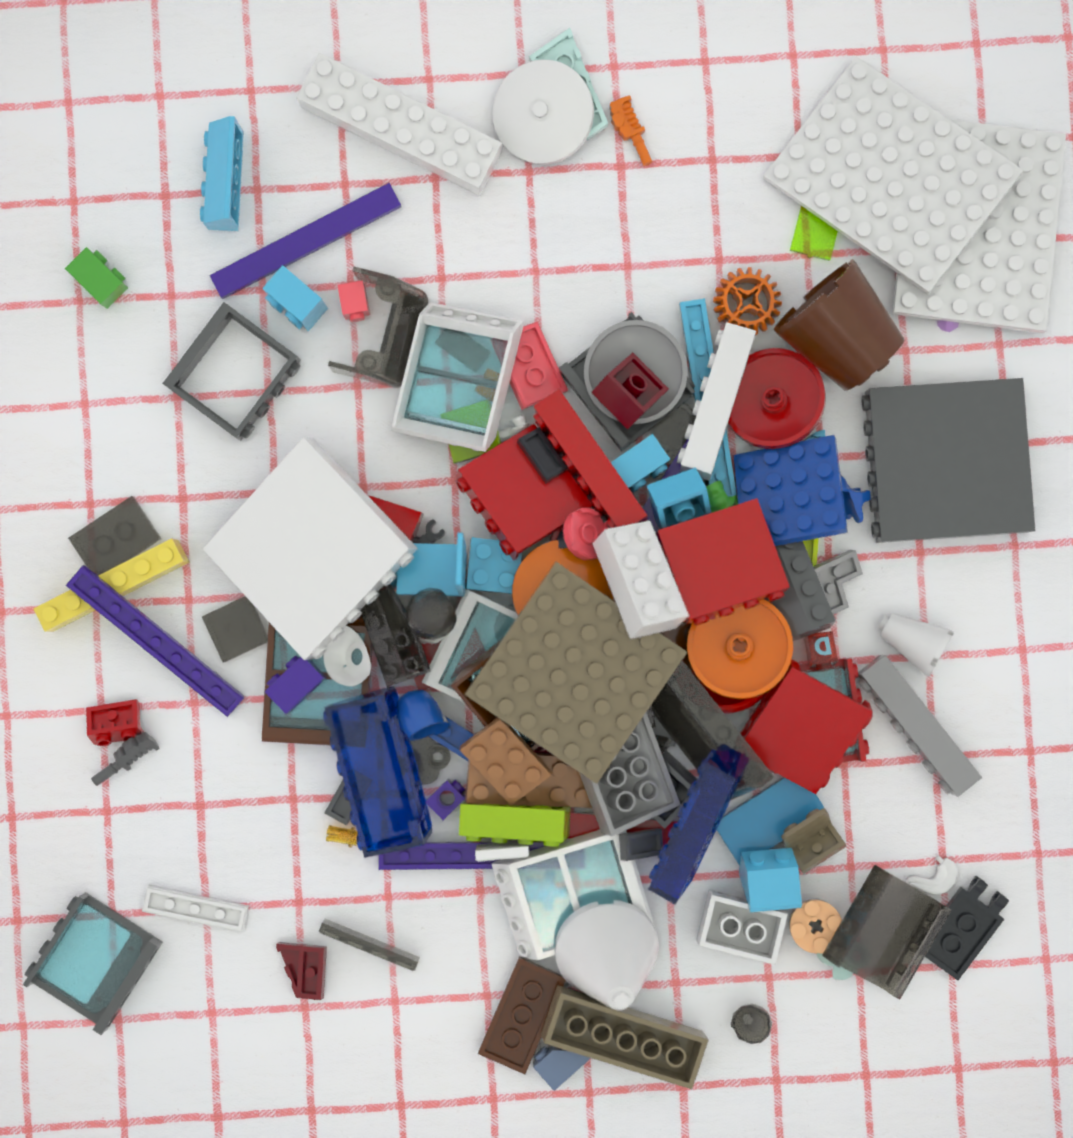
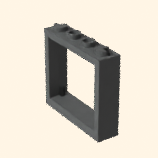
(199, 349)

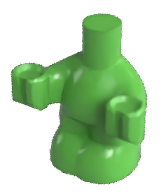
(718, 498)

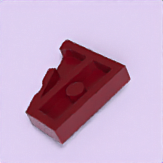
(305, 968)

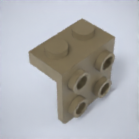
(813, 840)

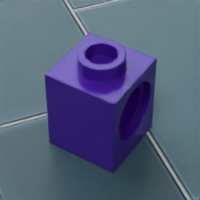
(441, 808)

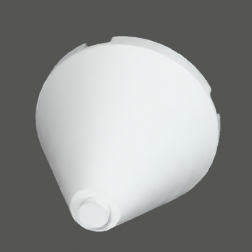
(607, 951)

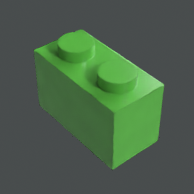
(97, 278)

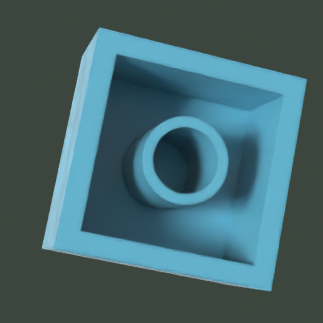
(299, 302)
(641, 462)
(678, 498)
(489, 567)

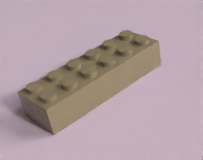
(624, 1037)

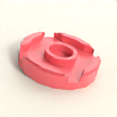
(581, 530)

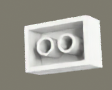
(733, 929)

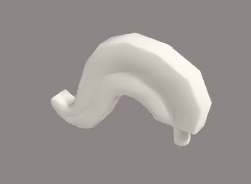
(941, 882)

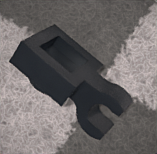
(429, 537)

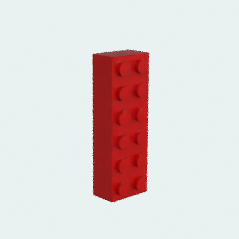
(587, 461)

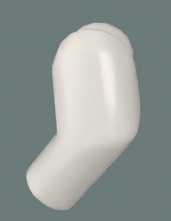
(519, 425)

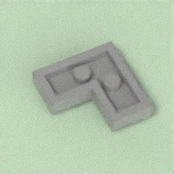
(834, 573)

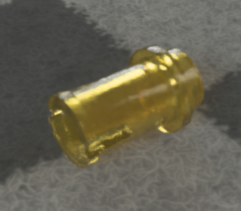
(342, 835)

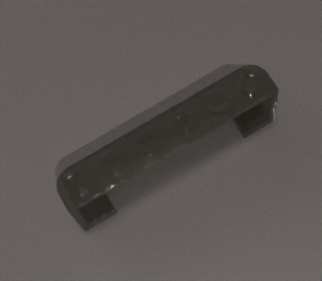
(701, 725)

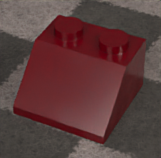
(629, 390)

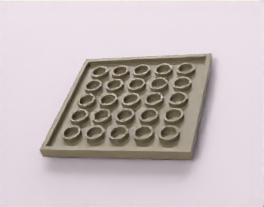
(574, 673)

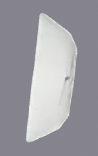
(340, 654)

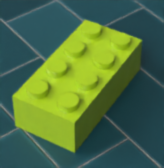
(515, 822)

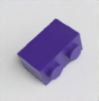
(294, 684)

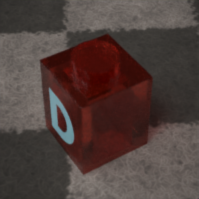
(821, 651)

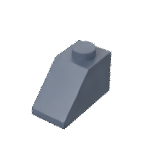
(557, 1065)

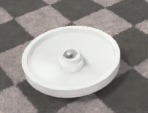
(543, 112)

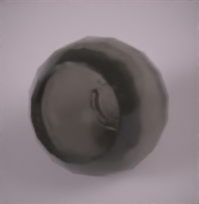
(430, 614)

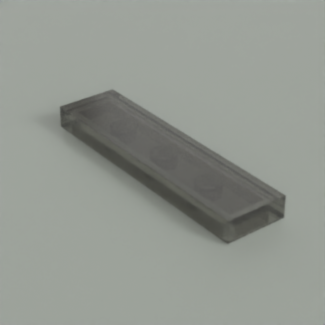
(369, 944)

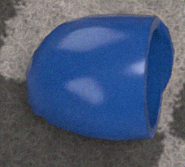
(417, 713)

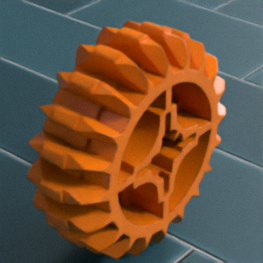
(738, 293)

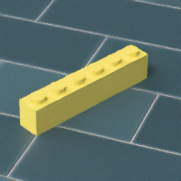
(122, 578)

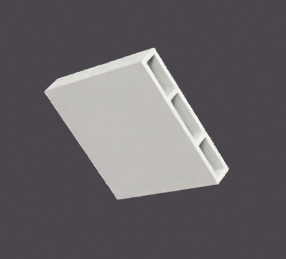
(310, 549)

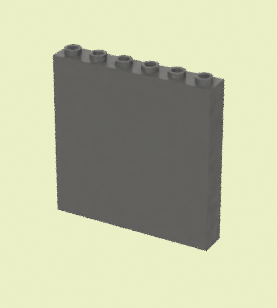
(948, 460)

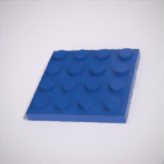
(795, 489)

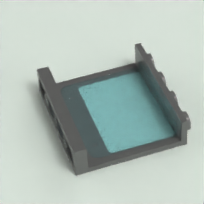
(93, 960)

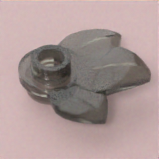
(426, 764)

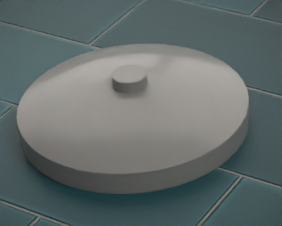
(653, 346)

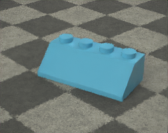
(223, 175)

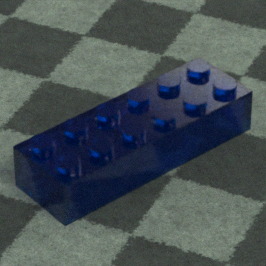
(697, 822)

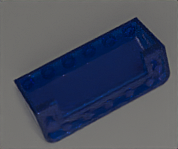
(378, 773)

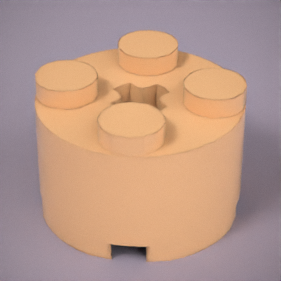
(812, 911)

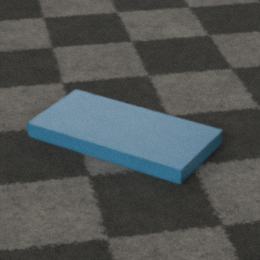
(765, 816)

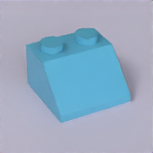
(770, 879)

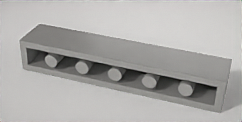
(918, 725)

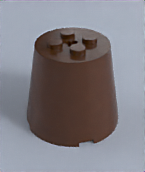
(842, 328)

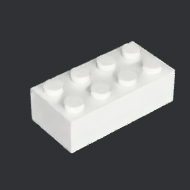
(640, 579)

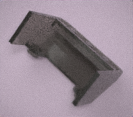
(390, 363)

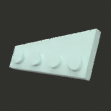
(564, 50)

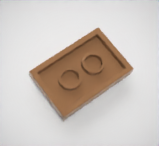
(505, 760)

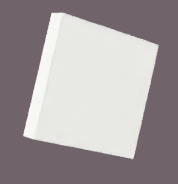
(499, 851)

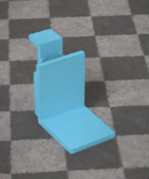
(434, 567)

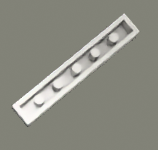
(718, 399)

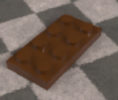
(520, 1015)

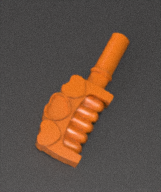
(627, 124)

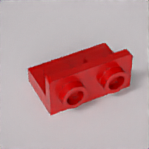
(113, 722)

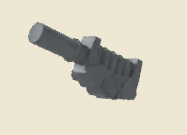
(126, 755)

